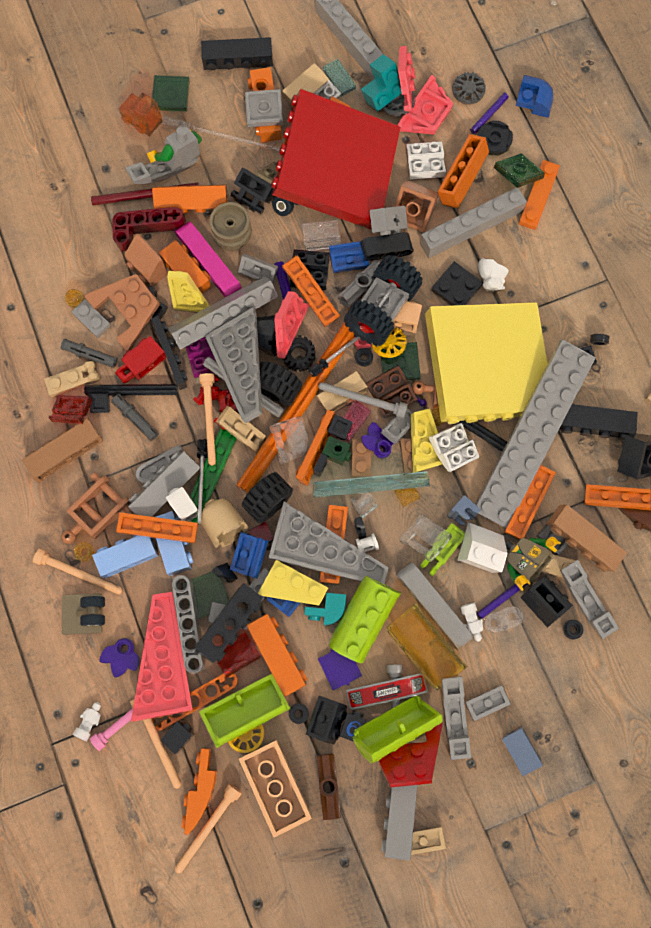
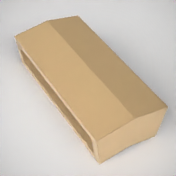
(309, 80)
(335, 402)

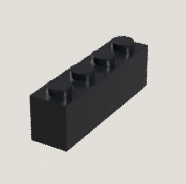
(237, 53)
(599, 421)

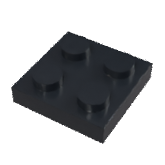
(457, 285)

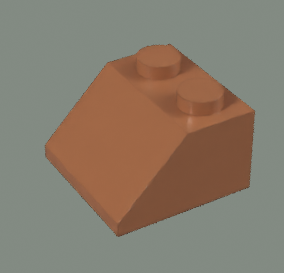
(418, 203)
(145, 261)

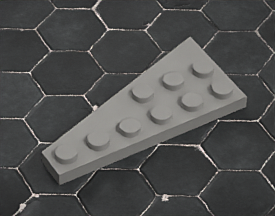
(238, 360)
(315, 547)

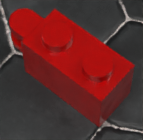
(141, 360)

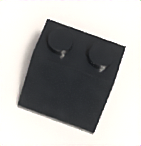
(635, 456)

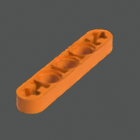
(204, 699)

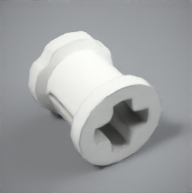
(367, 543)

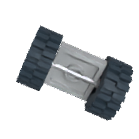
(392, 287)

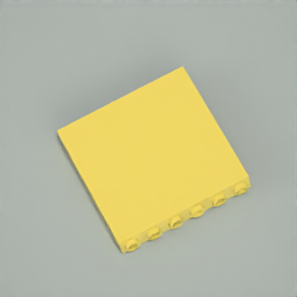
(485, 359)

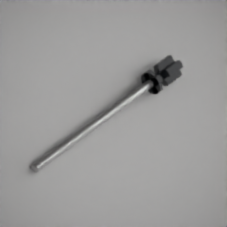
(317, 368)
(201, 454)

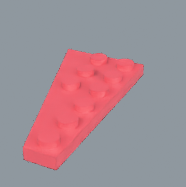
(162, 674)

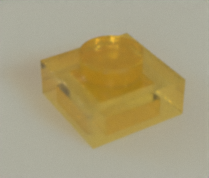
(407, 496)

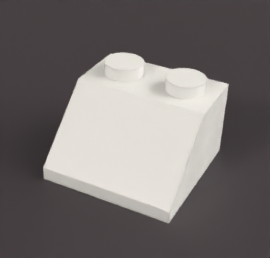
(483, 549)

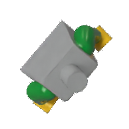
(178, 148)

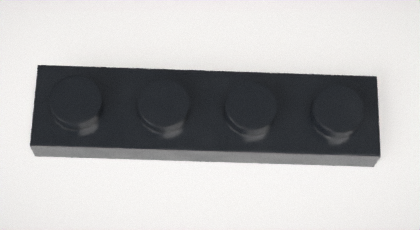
(172, 358)

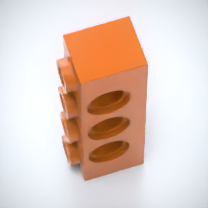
(263, 80)

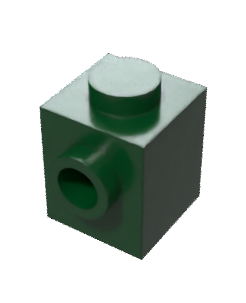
(337, 451)

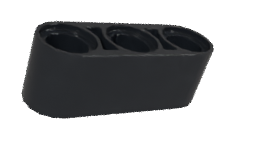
(381, 246)

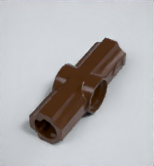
(329, 800)

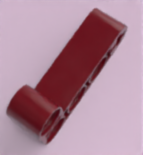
(131, 218)

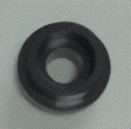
(366, 352)
(579, 629)
(303, 708)

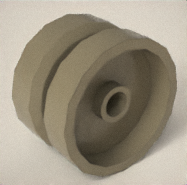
(230, 226)

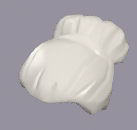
(492, 274)

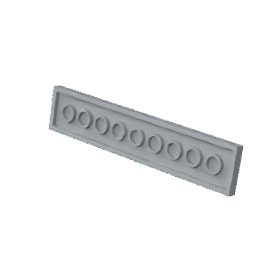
(534, 433)

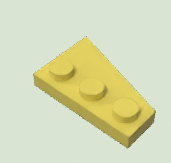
(185, 293)

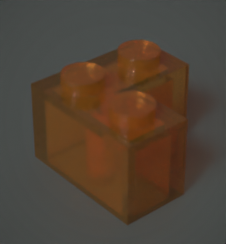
(141, 113)

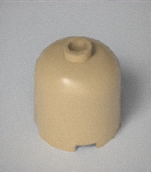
(222, 522)

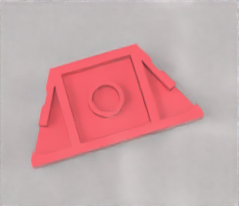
(406, 76)
(429, 110)
(288, 322)

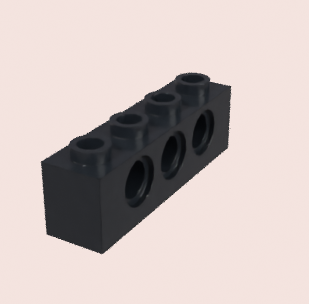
(205, 645)

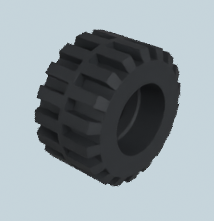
(278, 383)
(267, 497)

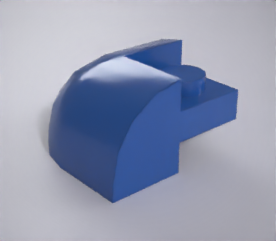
(535, 95)

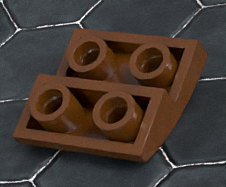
(392, 388)

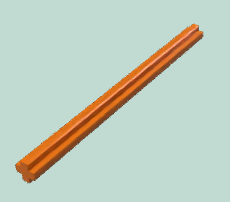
(301, 402)

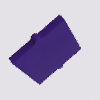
(339, 669)

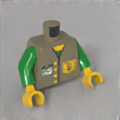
(529, 558)

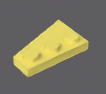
(422, 451)
(292, 585)

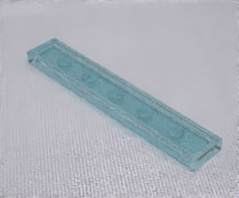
(371, 484)

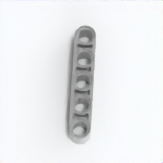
(434, 606)
(182, 616)

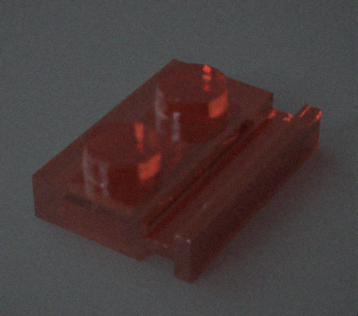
(70, 409)
(238, 655)

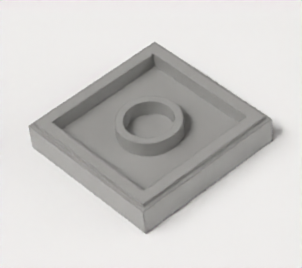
(264, 108)

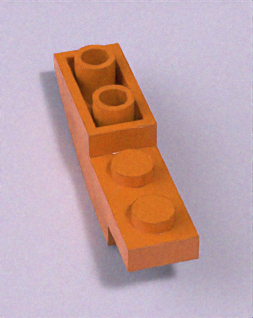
(198, 799)

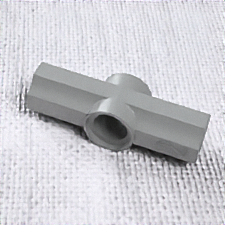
(355, 290)

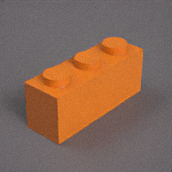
(177, 259)

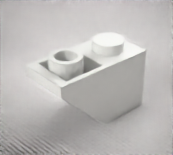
(182, 504)

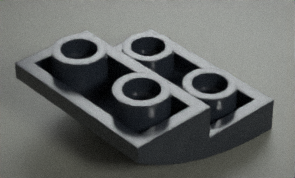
(316, 263)

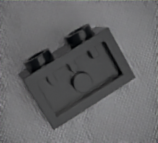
(327, 720)

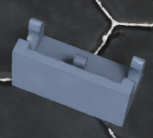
(465, 509)
(522, 751)

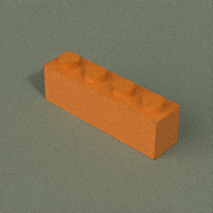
(463, 171)
(190, 197)
(276, 654)

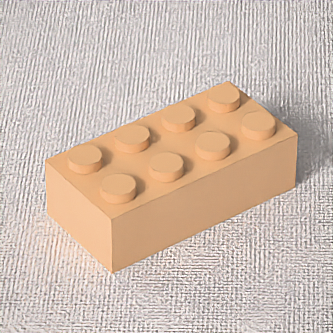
(275, 788)

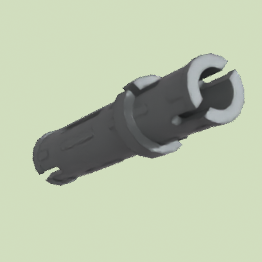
(81, 350)
(130, 412)

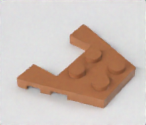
(132, 300)

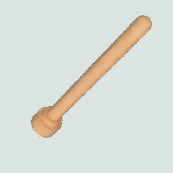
(206, 382)
(42, 558)
(161, 751)
(231, 794)

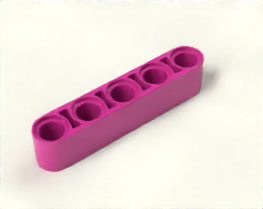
(208, 259)

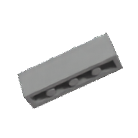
(169, 477)
(400, 822)

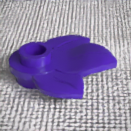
(375, 439)
(120, 660)

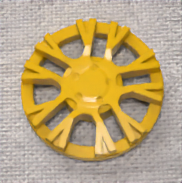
(391, 343)
(247, 737)

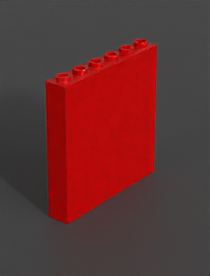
(335, 159)

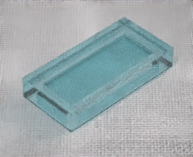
(339, 77)

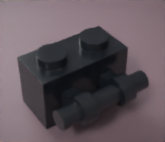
(254, 185)
(546, 601)

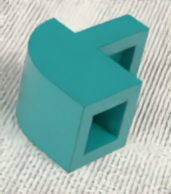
(333, 609)

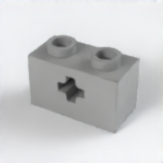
(388, 220)

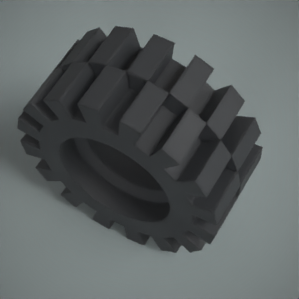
(307, 360)

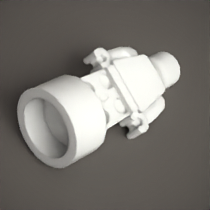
(473, 624)
(90, 717)

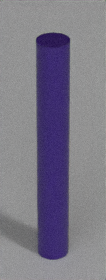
(489, 113)
(498, 601)

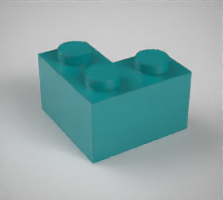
(385, 85)

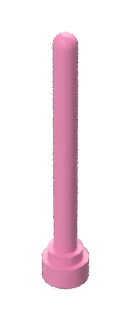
(99, 740)

